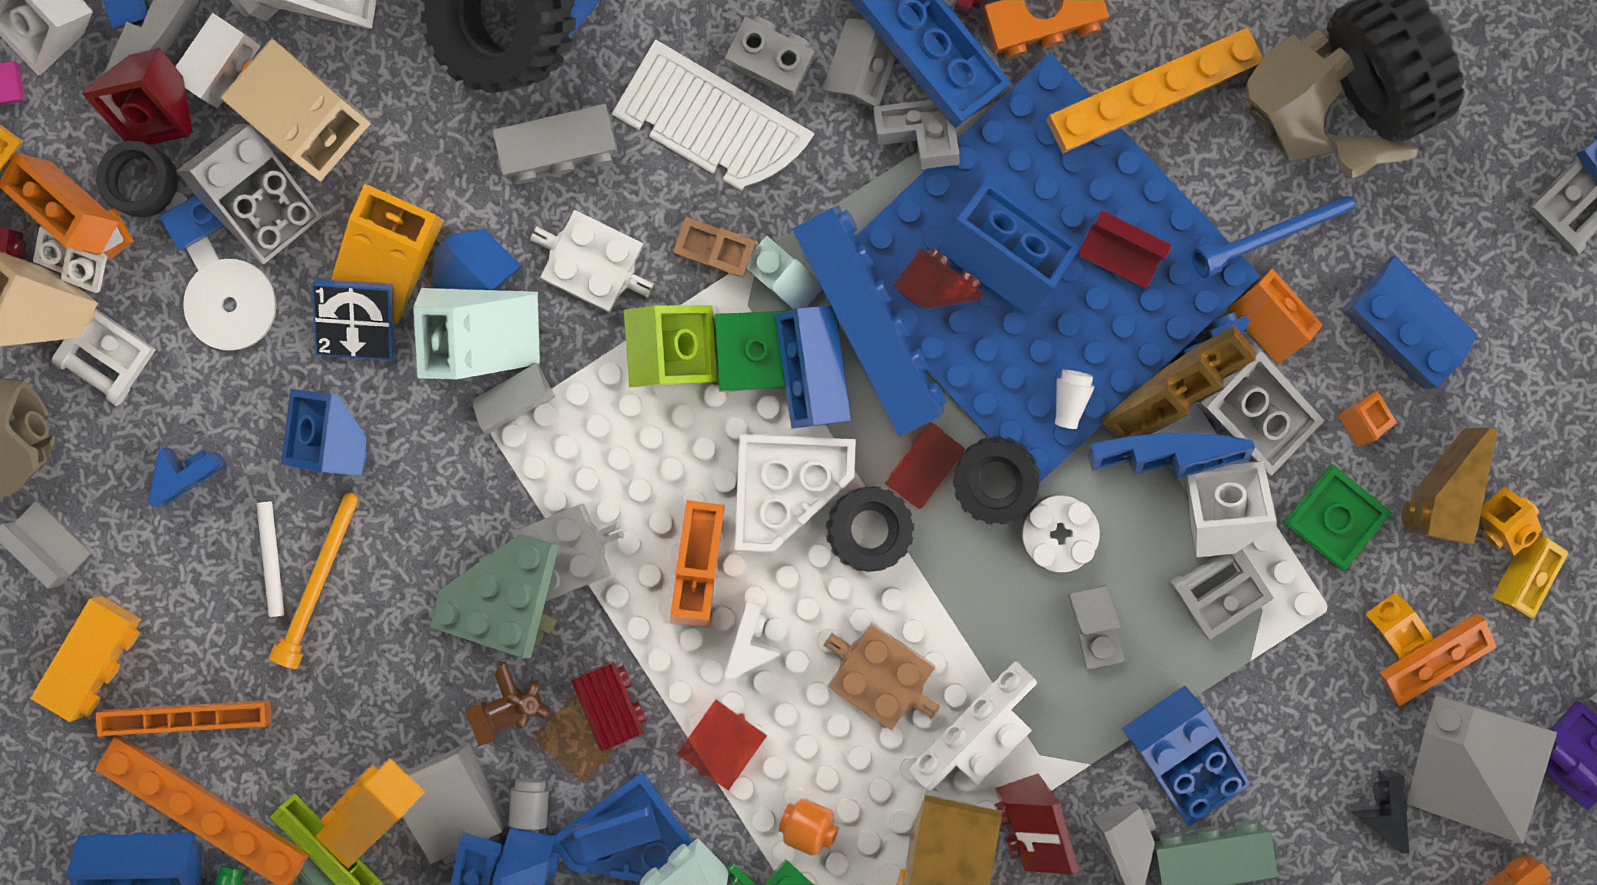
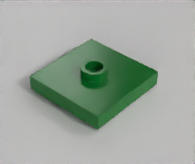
(748, 351)
(1337, 517)

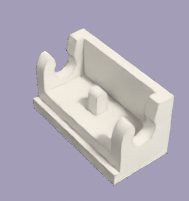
(215, 59)

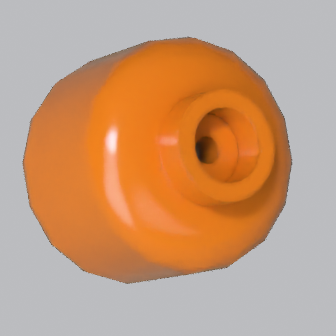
(808, 827)

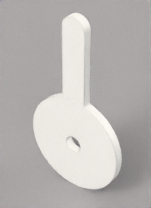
(215, 283)

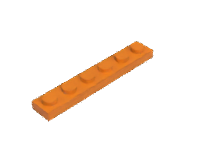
(202, 812)

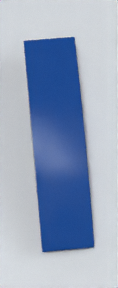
(1183, 451)

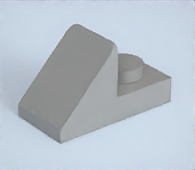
(1097, 627)

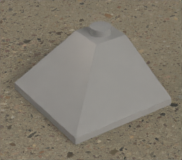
(1480, 768)

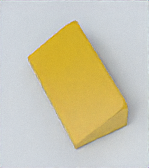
(1530, 576)

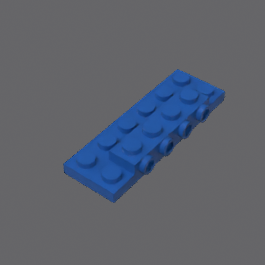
(937, 53)

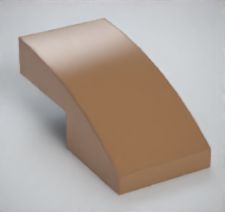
(714, 247)

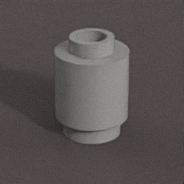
(528, 804)

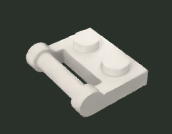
(113, 347)

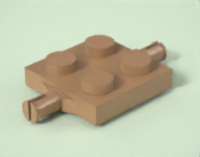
(881, 676)

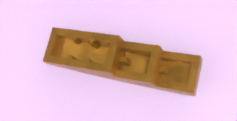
(1183, 382)

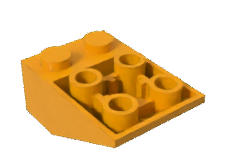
(387, 244)

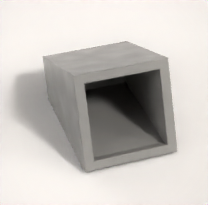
(452, 804)

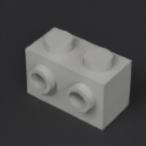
(770, 55)

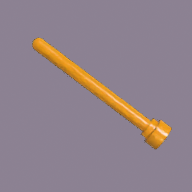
(288, 650)

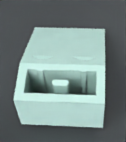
(474, 332)

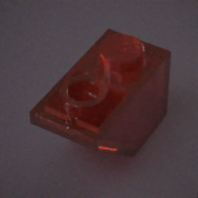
(934, 285)

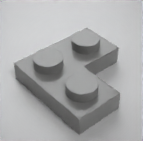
(920, 123)

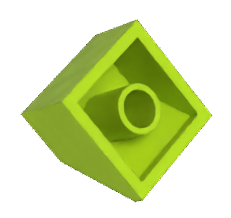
(670, 345)

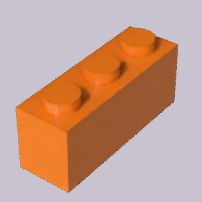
(58, 203)

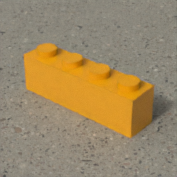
(367, 811)

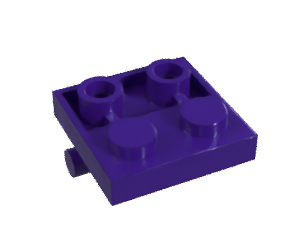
(1574, 755)

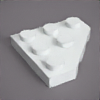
(786, 484)

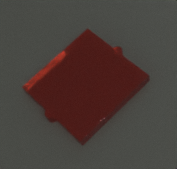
(722, 744)

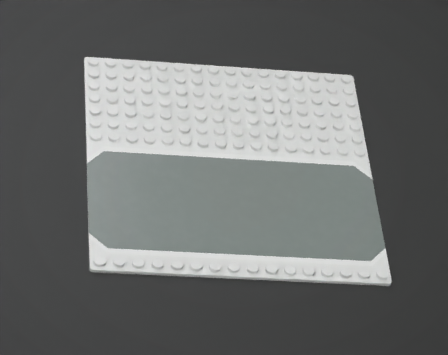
(957, 597)

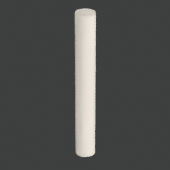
(270, 559)

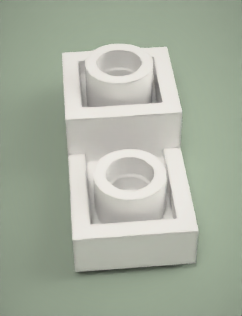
(77, 266)

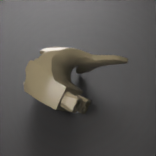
(1290, 100)
(23, 435)

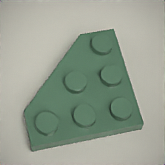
(500, 597)

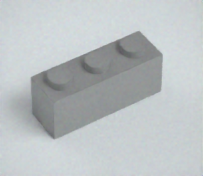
(556, 143)

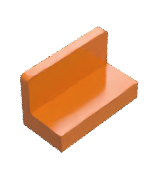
(1276, 316)

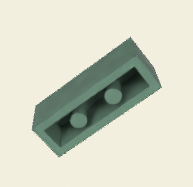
(1216, 856)

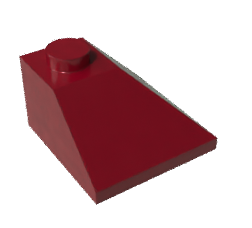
(143, 98)

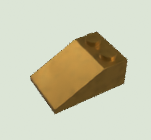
(1453, 492)

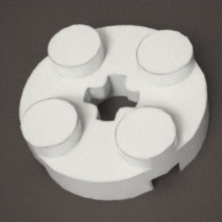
(1077, 548)

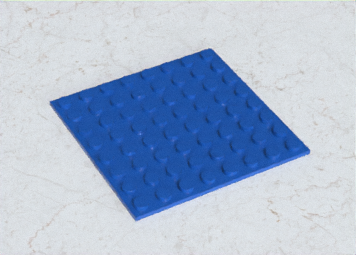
(1093, 322)

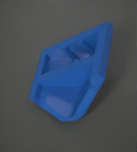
(472, 262)

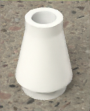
(1072, 397)

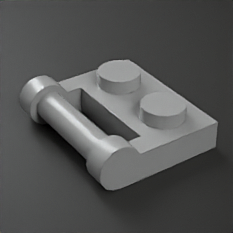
(1564, 202)
(1226, 602)

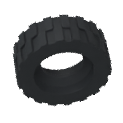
(991, 509)
(899, 529)

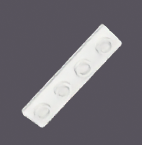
(980, 734)

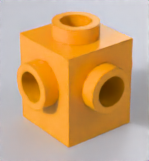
(1510, 521)

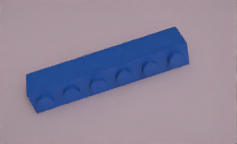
(869, 319)

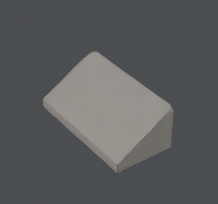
(512, 399)

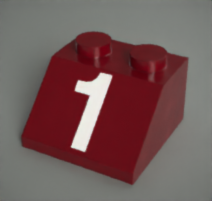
(1035, 827)

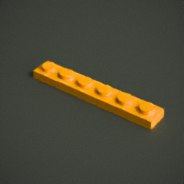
(1154, 90)

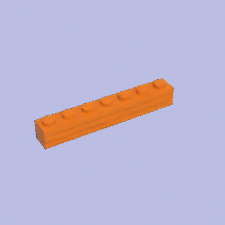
(183, 718)

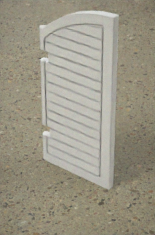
(709, 119)

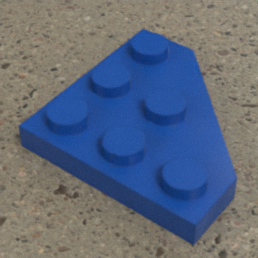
(636, 861)

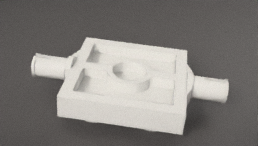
(592, 261)

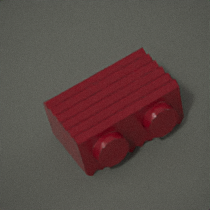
(608, 706)

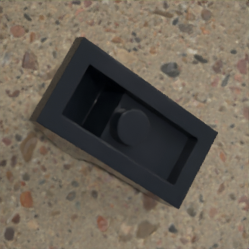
(1390, 820)

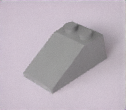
(1264, 408)

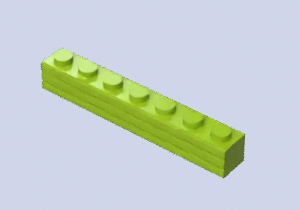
(302, 826)

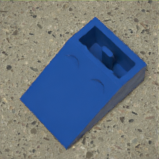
(1187, 755)

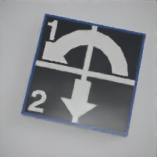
(353, 319)

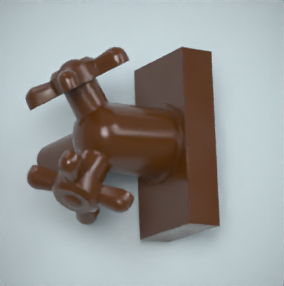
(507, 711)

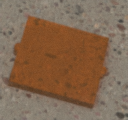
(572, 741)

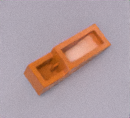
(697, 563)

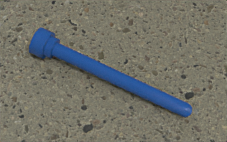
(1212, 258)

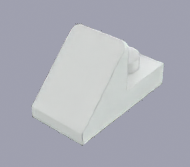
(746, 653)

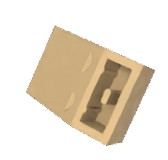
(296, 110)

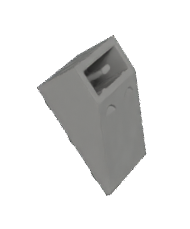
(250, 192)

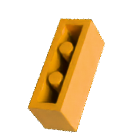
(87, 659)

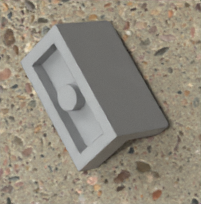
(860, 64)
(44, 545)

